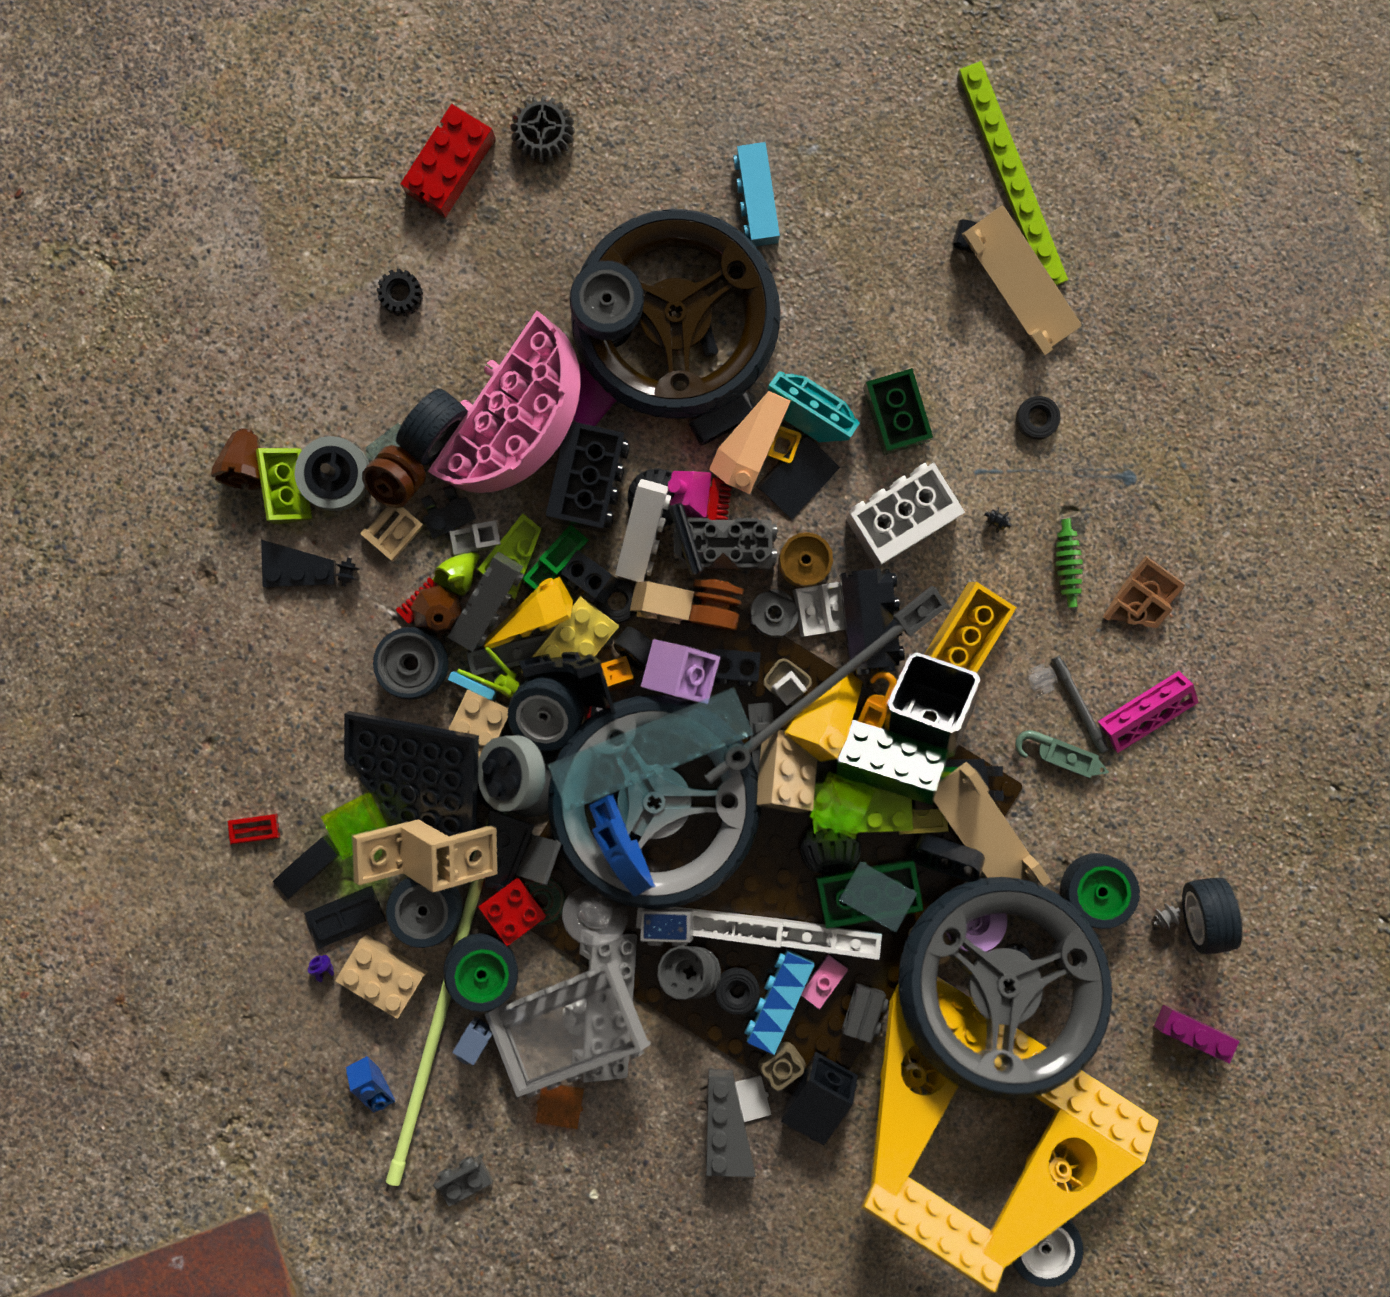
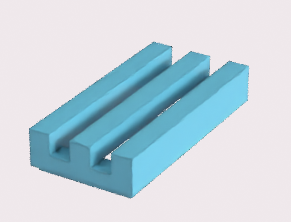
(472, 685)

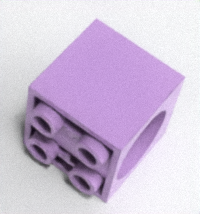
(680, 671)

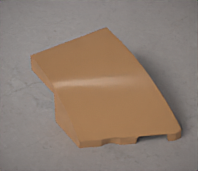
(1145, 596)

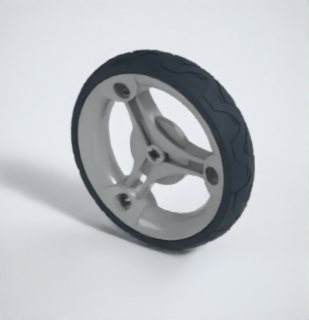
(673, 886)

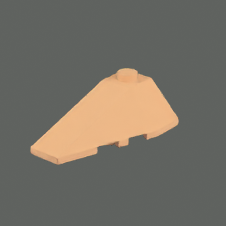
(746, 448)

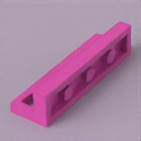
(1148, 708)

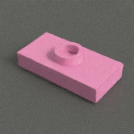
(824, 981)

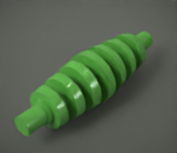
(1069, 562)

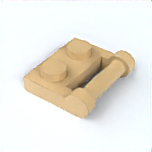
(398, 533)

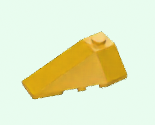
(542, 608)
(827, 721)

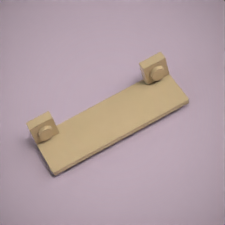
(1022, 279)
(981, 826)

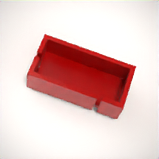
(448, 160)

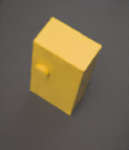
(971, 628)

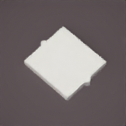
(753, 1098)

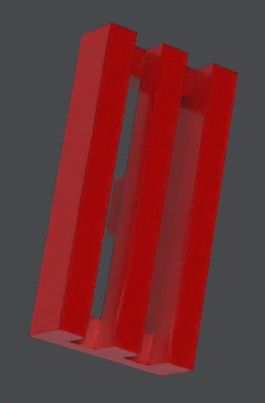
(274, 826)

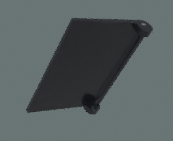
(797, 482)

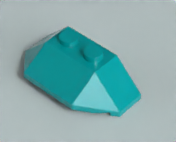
(814, 408)

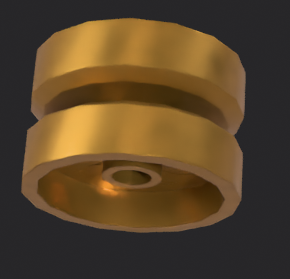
(795, 570)

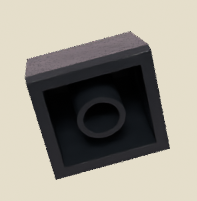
(820, 1099)

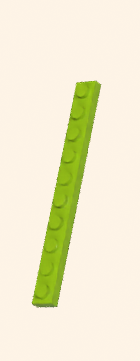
(1010, 168)

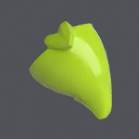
(457, 572)

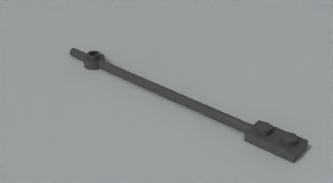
(909, 620)

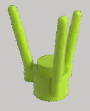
(504, 684)

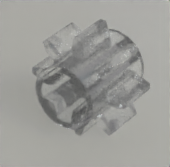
(1042, 679)

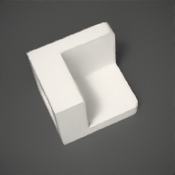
(788, 688)

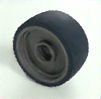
(392, 658)

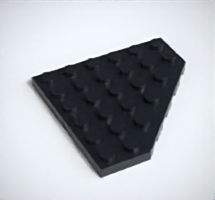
(416, 770)

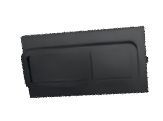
(345, 917)

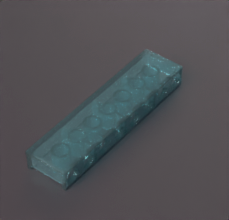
(650, 749)

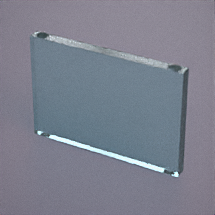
(878, 896)

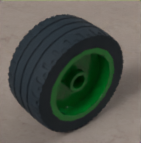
(1113, 878)
(489, 988)

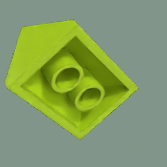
(280, 492)

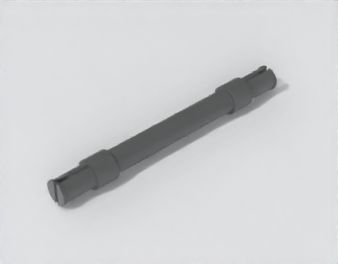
(1094, 731)

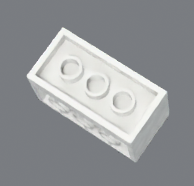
(919, 520)

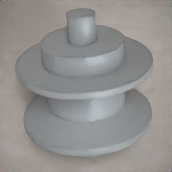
(1167, 916)

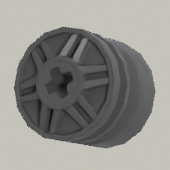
(677, 976)

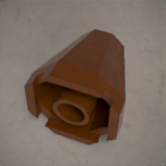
(238, 461)
(435, 601)

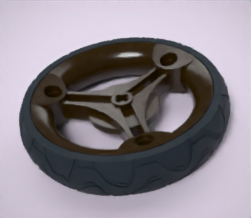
(760, 328)

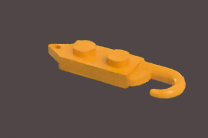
(876, 705)

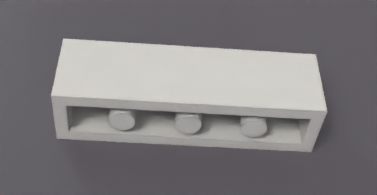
(642, 531)

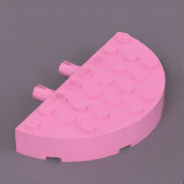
(517, 415)

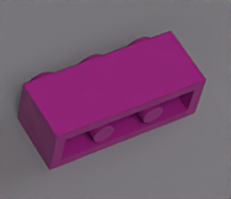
(1196, 1034)

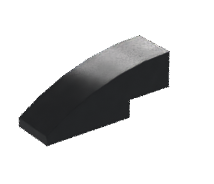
(307, 867)

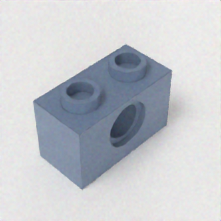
(473, 1041)

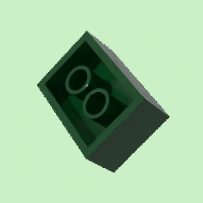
(897, 411)

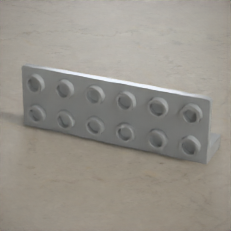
(625, 952)

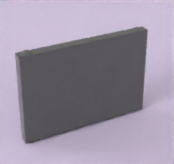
(538, 859)

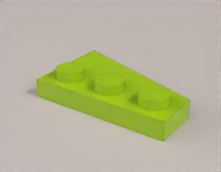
(516, 545)

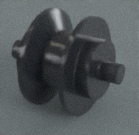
(997, 519)
(346, 572)

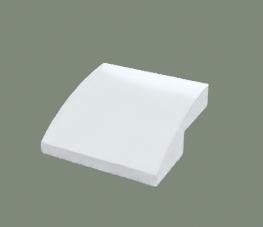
(819, 609)

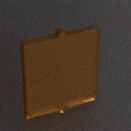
(560, 1106)

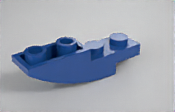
(620, 852)

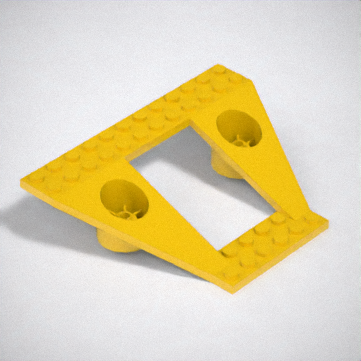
(1092, 1129)

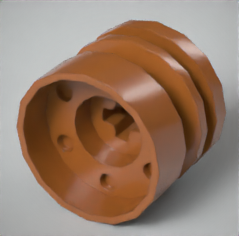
(715, 604)

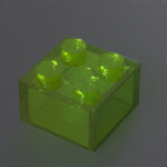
(352, 819)

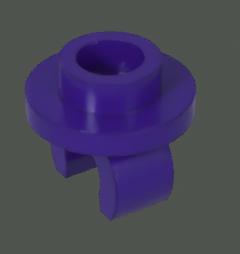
(318, 965)

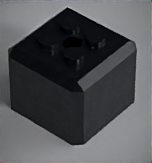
(934, 690)

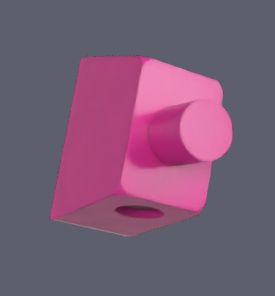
(691, 490)

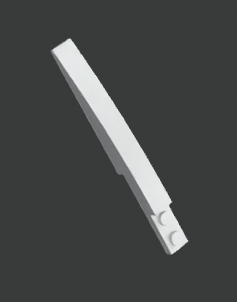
(782, 932)

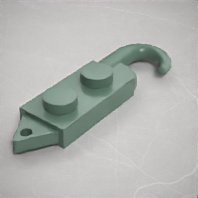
(1062, 754)

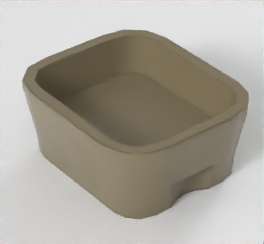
(780, 669)
(782, 1067)

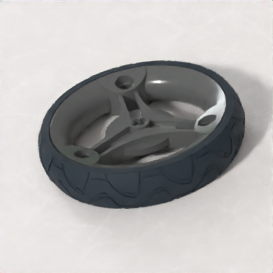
(1088, 974)

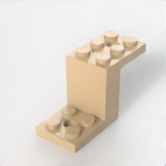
(425, 855)

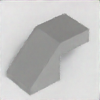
(475, 539)

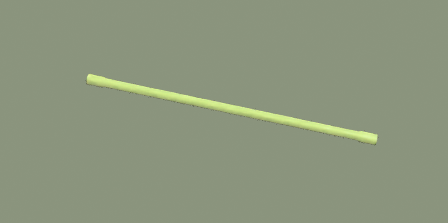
(398, 1162)

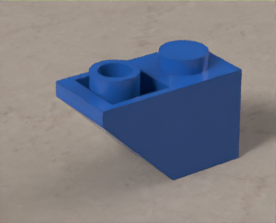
(369, 1084)

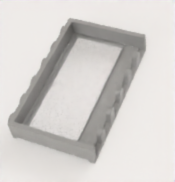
(567, 1030)

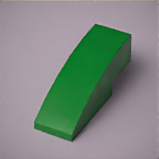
(555, 558)

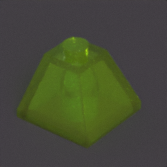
(842, 804)

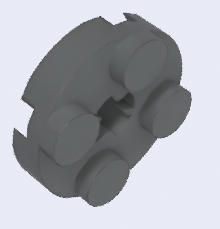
(761, 619)

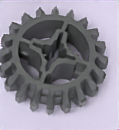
(552, 130)

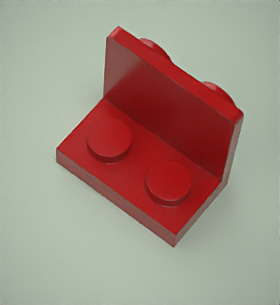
(512, 911)

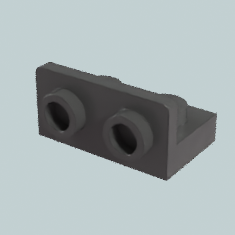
(463, 1180)

